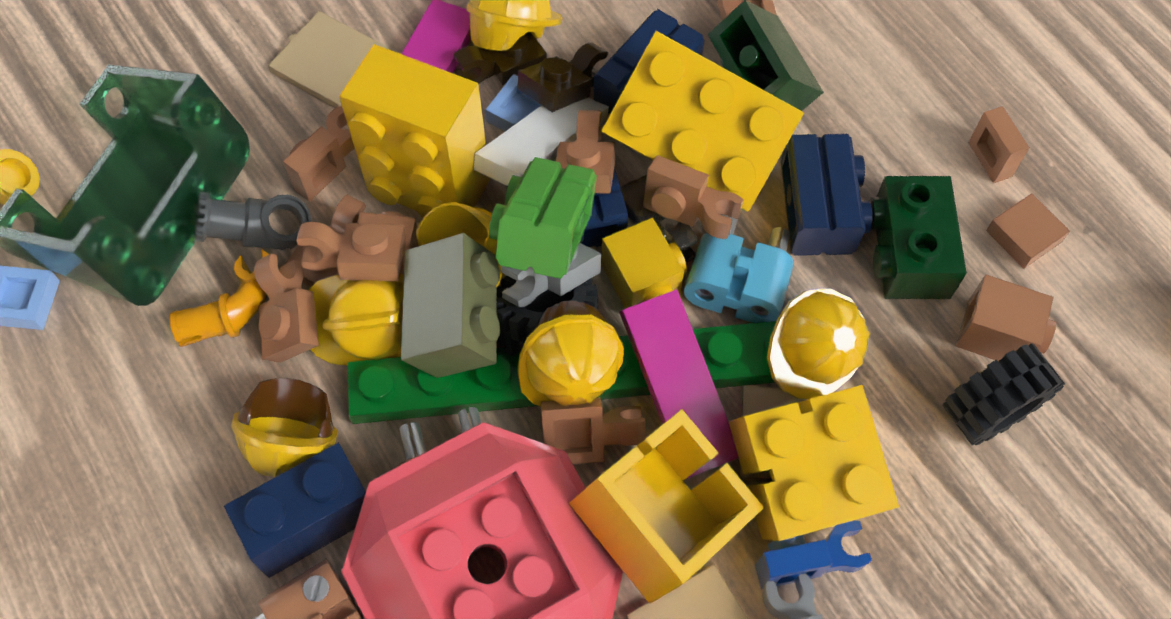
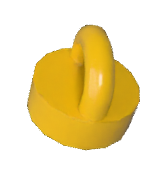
(16, 172)

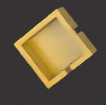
(820, 463)
(654, 520)

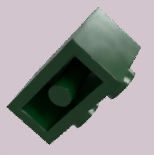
(763, 53)
(917, 238)

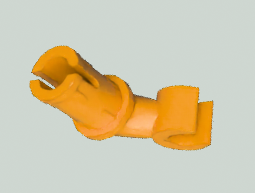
(220, 316)

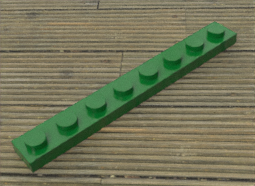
(399, 391)

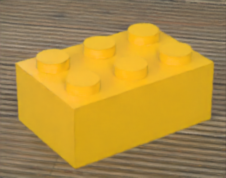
(702, 119)
(415, 131)

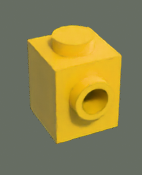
(642, 263)

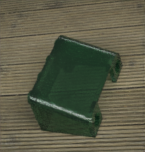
(140, 199)

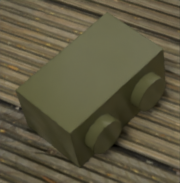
(450, 306)

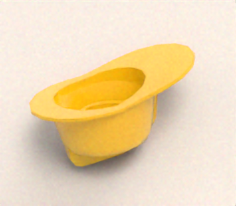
(358, 319)

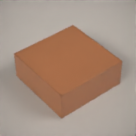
(998, 144)
(1027, 230)

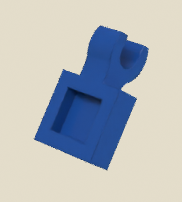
(796, 557)

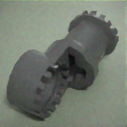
(247, 220)

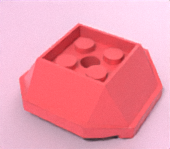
(472, 495)

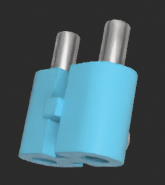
(741, 277)

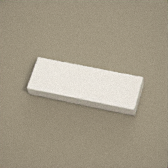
(530, 138)

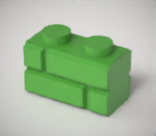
(543, 217)

